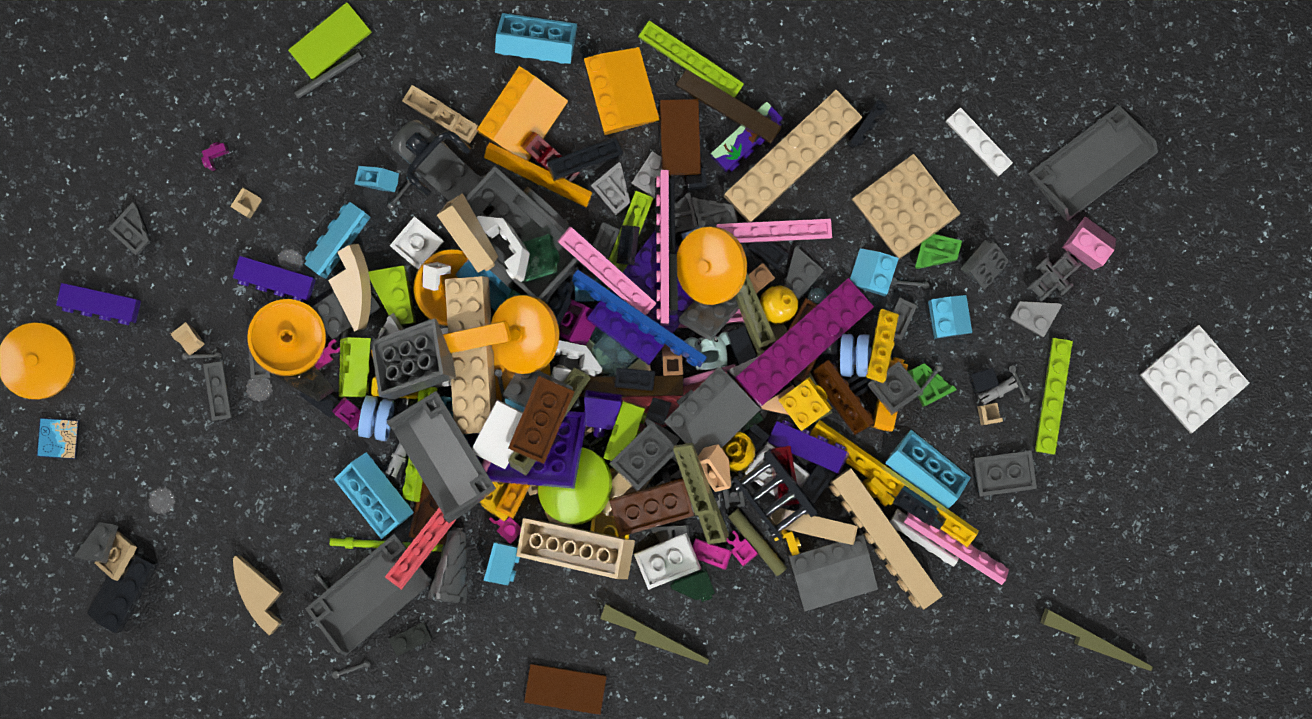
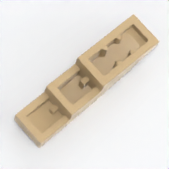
(440, 114)

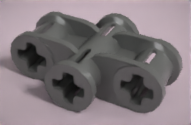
(1054, 276)

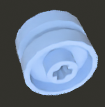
(854, 355)
(375, 418)

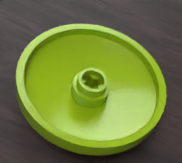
(587, 499)

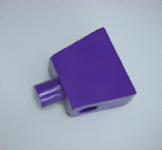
(601, 411)

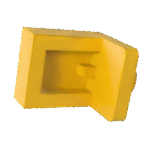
(793, 543)

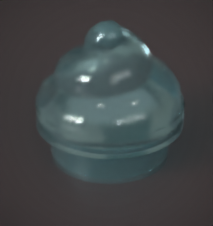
(817, 295)

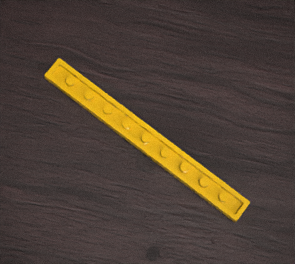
(893, 482)

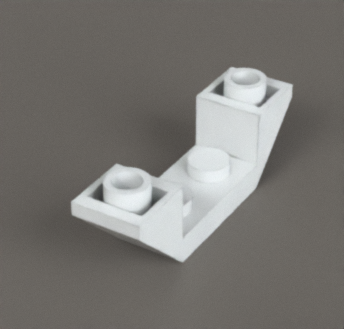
(516, 263)
(587, 362)

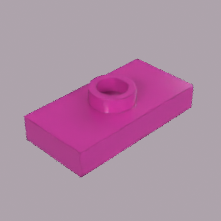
(711, 553)

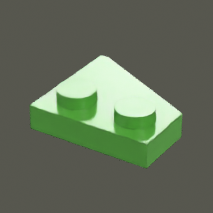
(937, 251)
(935, 389)

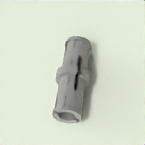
(998, 391)
(397, 460)

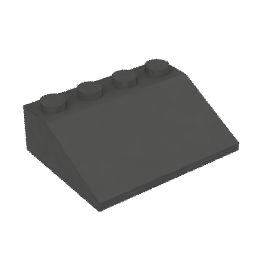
(412, 360)
(712, 412)
(833, 573)

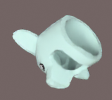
(714, 350)

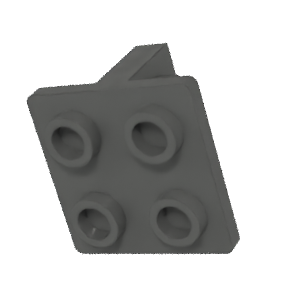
(985, 264)

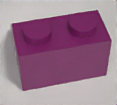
(575, 325)

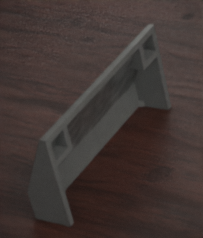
(1093, 162)
(442, 456)
(365, 598)

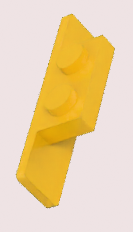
(882, 346)

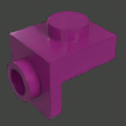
(216, 150)
(348, 413)

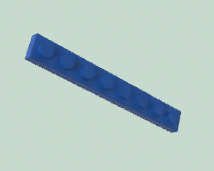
(644, 323)

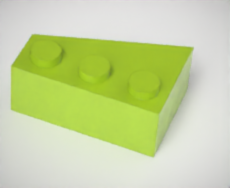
(394, 292)
(354, 367)

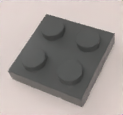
(897, 389)

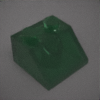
(695, 586)

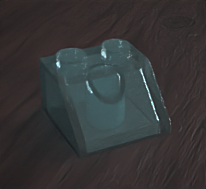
(611, 356)

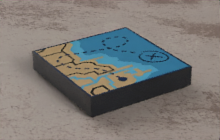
(58, 438)

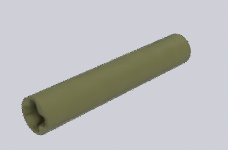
(757, 542)

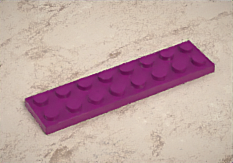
(804, 342)

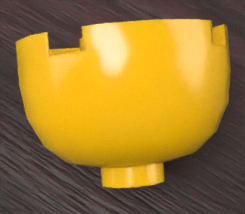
(779, 304)
(740, 452)

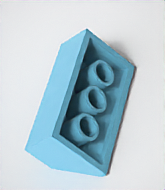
(535, 38)
(340, 234)
(928, 469)
(373, 495)

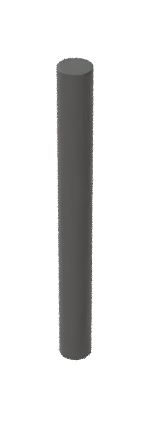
(328, 75)

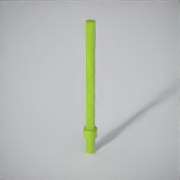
(350, 543)

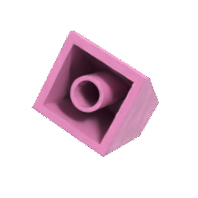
(1090, 244)

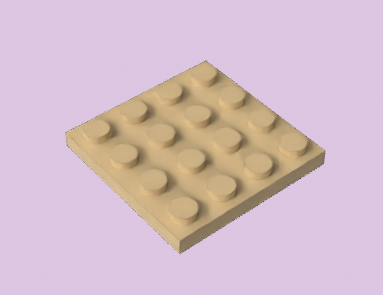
(906, 206)

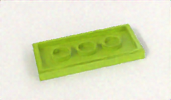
(329, 41)

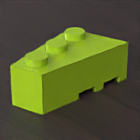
(625, 428)

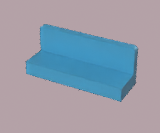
(498, 290)

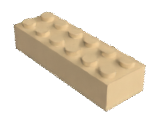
(575, 548)

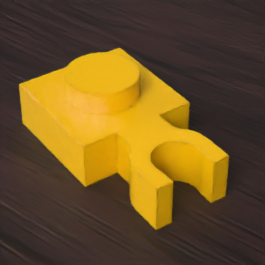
(877, 489)

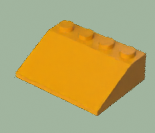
(621, 90)
(521, 108)

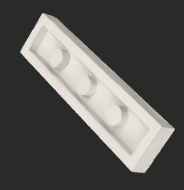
(979, 142)
(897, 522)

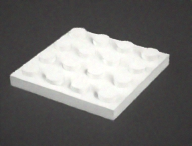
(1194, 379)

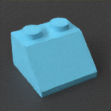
(873, 271)
(950, 316)
(502, 563)

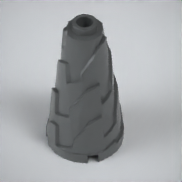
(451, 572)

